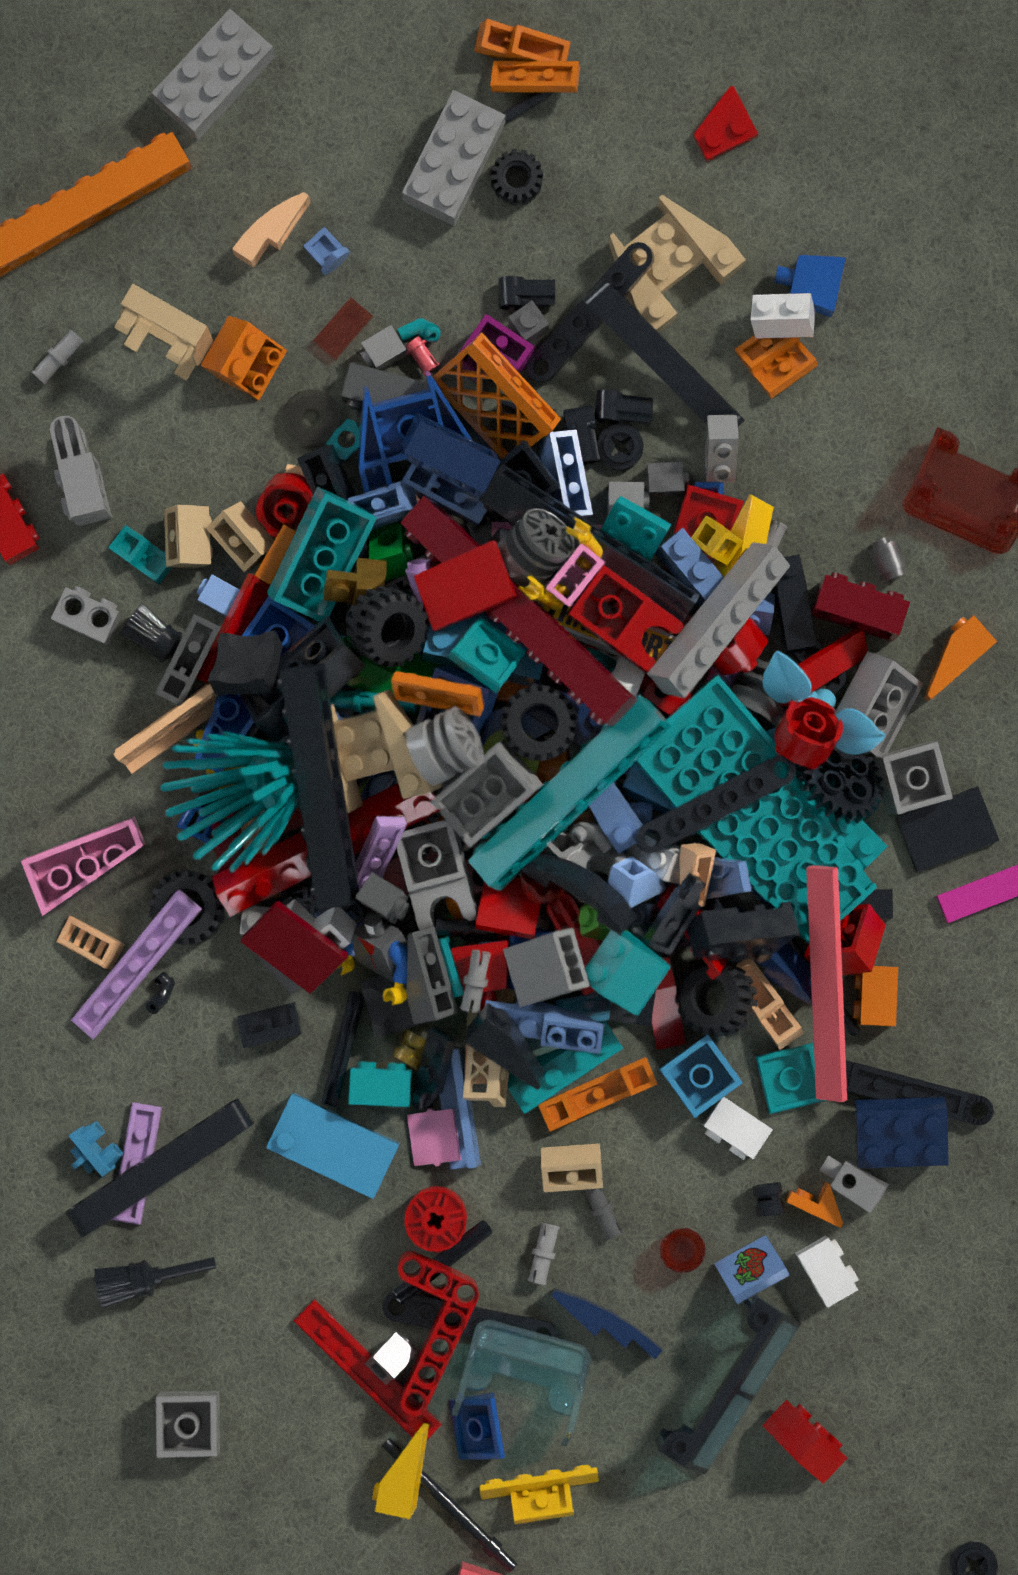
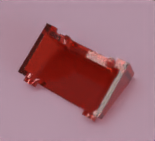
(964, 496)

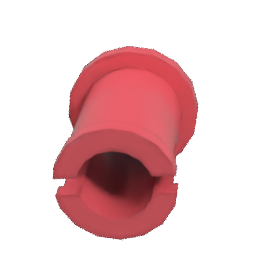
(421, 355)

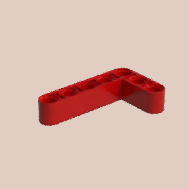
(440, 1329)

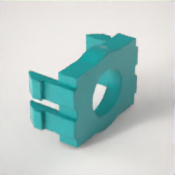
(347, 426)

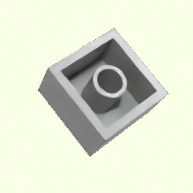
(913, 777)
(188, 1424)

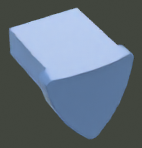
(326, 251)

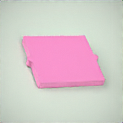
(434, 1137)

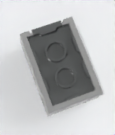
(487, 793)

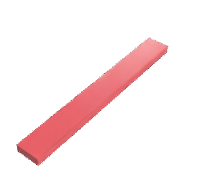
(826, 983)

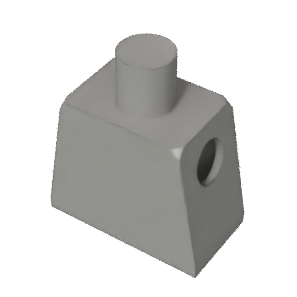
(868, 1186)

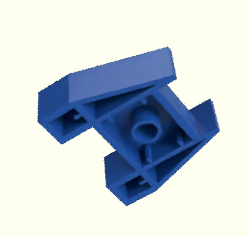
(386, 424)

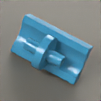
(90, 1154)

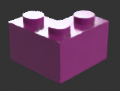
(509, 344)

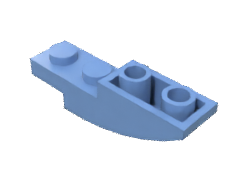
(555, 1025)

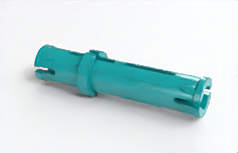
(363, 700)

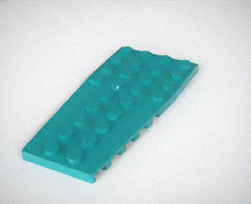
(776, 834)

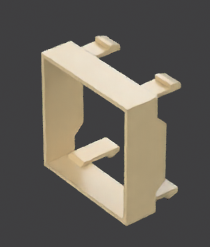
(152, 315)

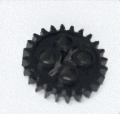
(844, 786)

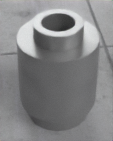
(887, 559)

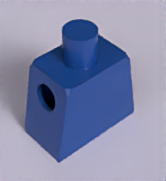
(816, 276)

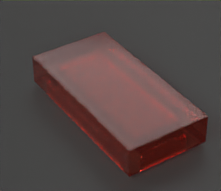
(343, 329)

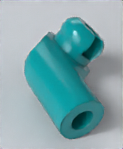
(420, 328)

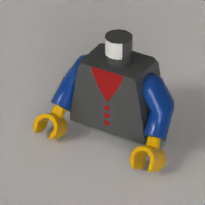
(381, 950)

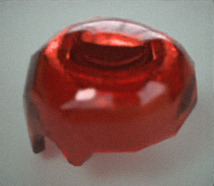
(538, 893)
(691, 1251)

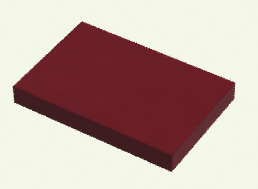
(294, 947)

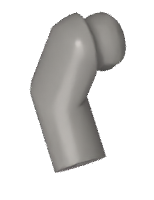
(590, 832)

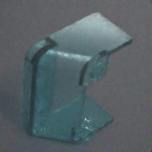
(531, 1358)

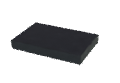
(947, 829)

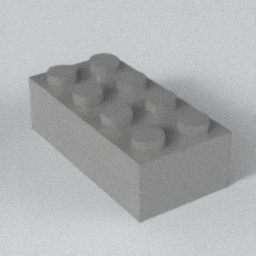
(213, 74)
(453, 158)

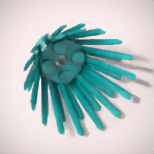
(262, 784)

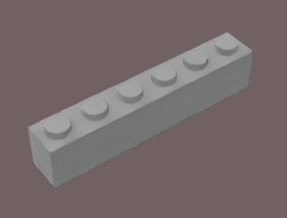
(718, 619)

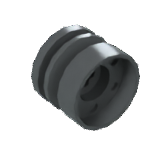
(536, 547)
(755, 699)

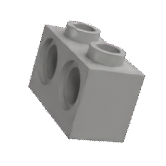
(721, 448)
(84, 621)

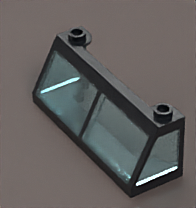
(700, 1447)

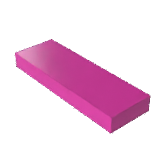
(979, 894)

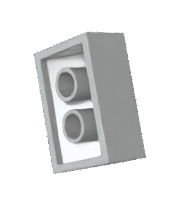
(883, 694)

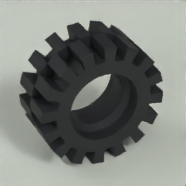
(516, 160)

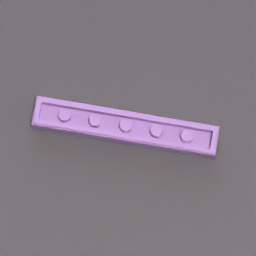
(136, 964)

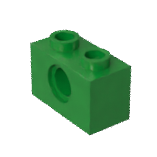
(392, 546)

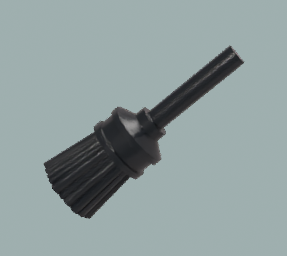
(152, 633)
(140, 1279)

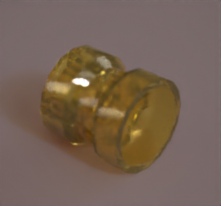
(407, 1054)

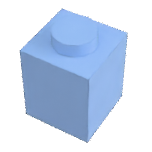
(217, 595)

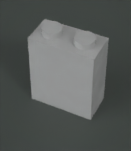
(546, 967)

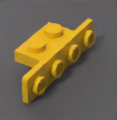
(542, 1495)

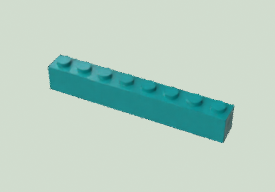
(568, 794)

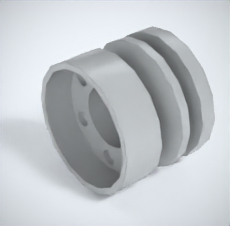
(444, 746)

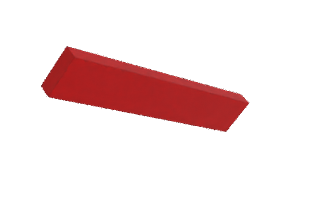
(352, 1358)

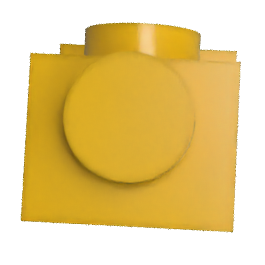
(716, 540)

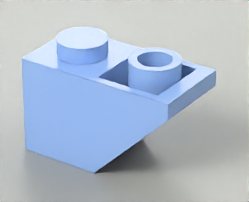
(635, 881)

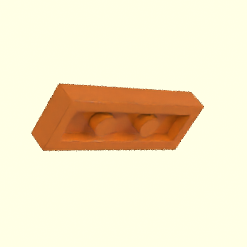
(535, 76)
(437, 693)

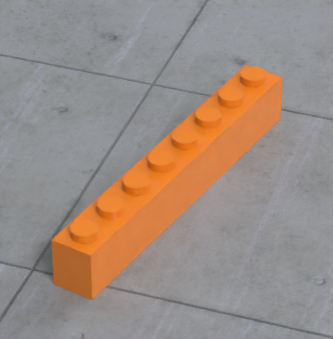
(90, 200)

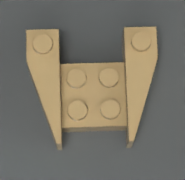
(679, 247)
(377, 744)

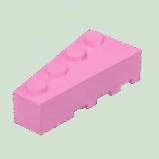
(74, 864)

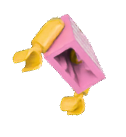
(573, 574)

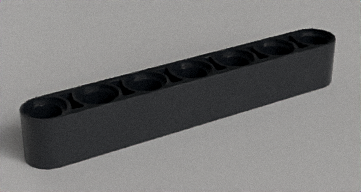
(657, 352)
(159, 1167)

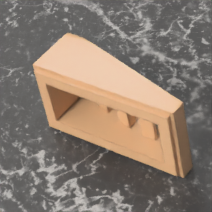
(698, 860)
(111, 954)

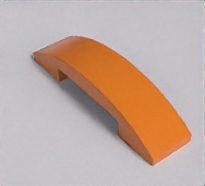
(597, 1093)

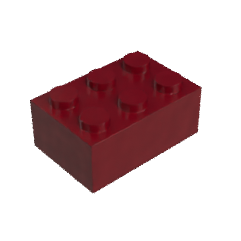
(860, 606)

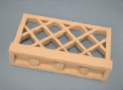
(167, 730)

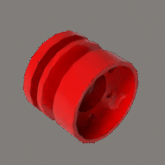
(441, 1201)

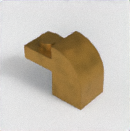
(349, 586)

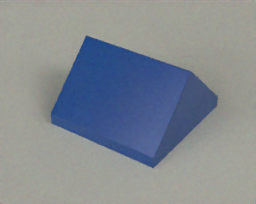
(478, 1428)

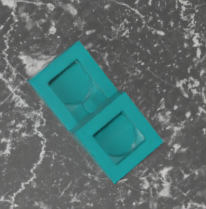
(140, 554)

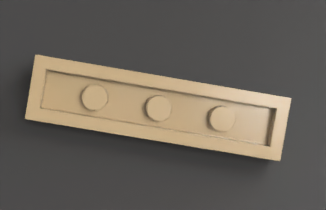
(497, 1076)

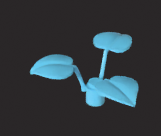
(787, 682)

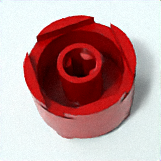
(278, 492)
(742, 650)
(808, 732)

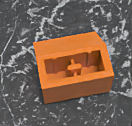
(243, 357)

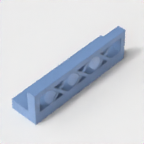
(453, 1098)

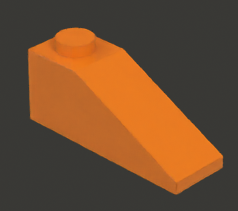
(960, 651)

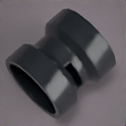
(772, 1205)

